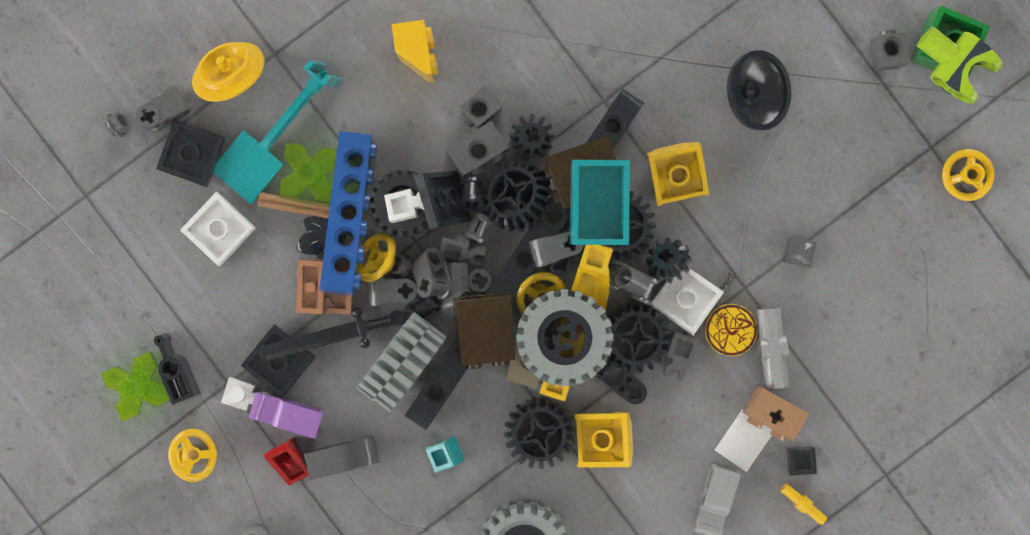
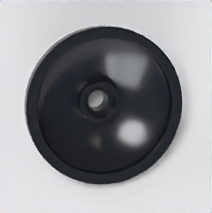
(759, 90)

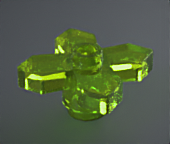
(298, 182)
(141, 375)

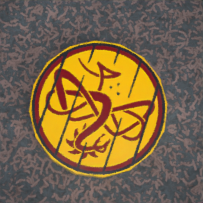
(730, 329)

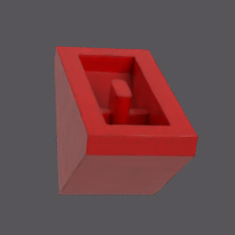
(288, 461)

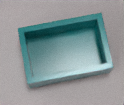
(599, 202)

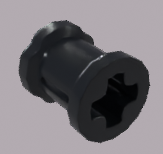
(470, 190)
(423, 307)

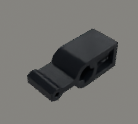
(179, 384)

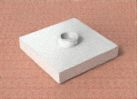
(218, 229)
(687, 300)

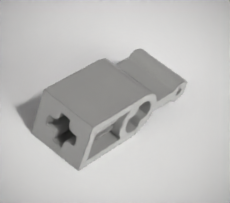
(716, 499)

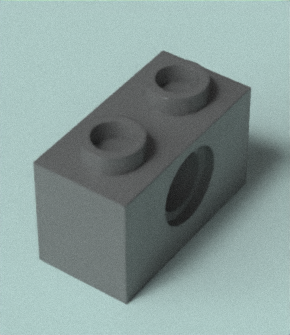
(486, 136)

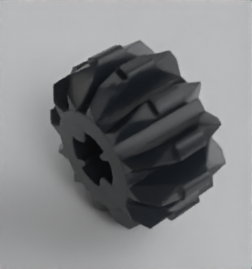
(541, 135)
(662, 254)

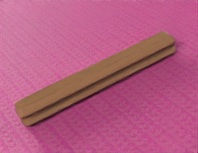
(300, 206)

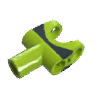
(956, 61)

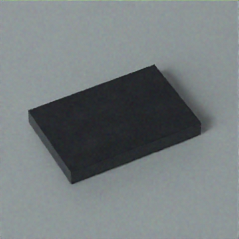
(441, 198)

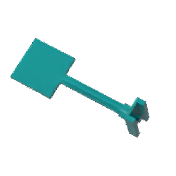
(248, 163)

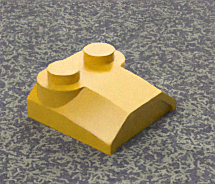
(677, 172)
(604, 439)

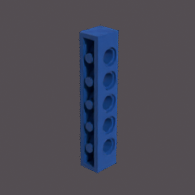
(349, 146)

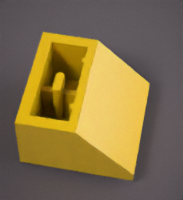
(413, 48)

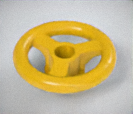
(977, 171)
(378, 259)
(533, 287)
(180, 456)

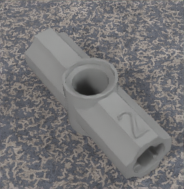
(772, 348)

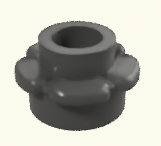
(117, 124)
(402, 266)

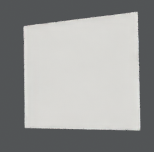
(743, 442)

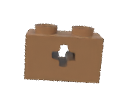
(790, 416)

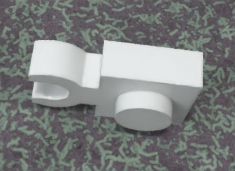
(402, 205)
(240, 393)

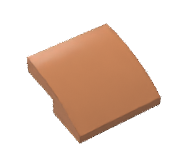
(310, 297)

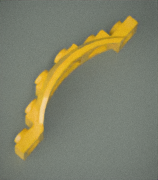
(593, 281)

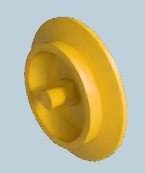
(228, 71)

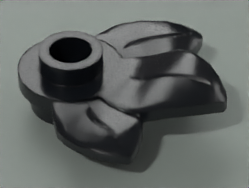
(314, 239)

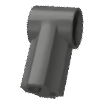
(459, 276)

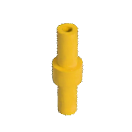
(803, 504)

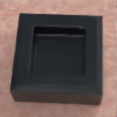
(801, 461)

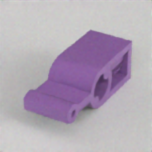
(286, 414)

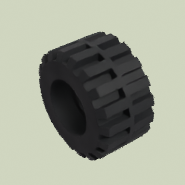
(388, 185)

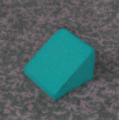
(445, 454)

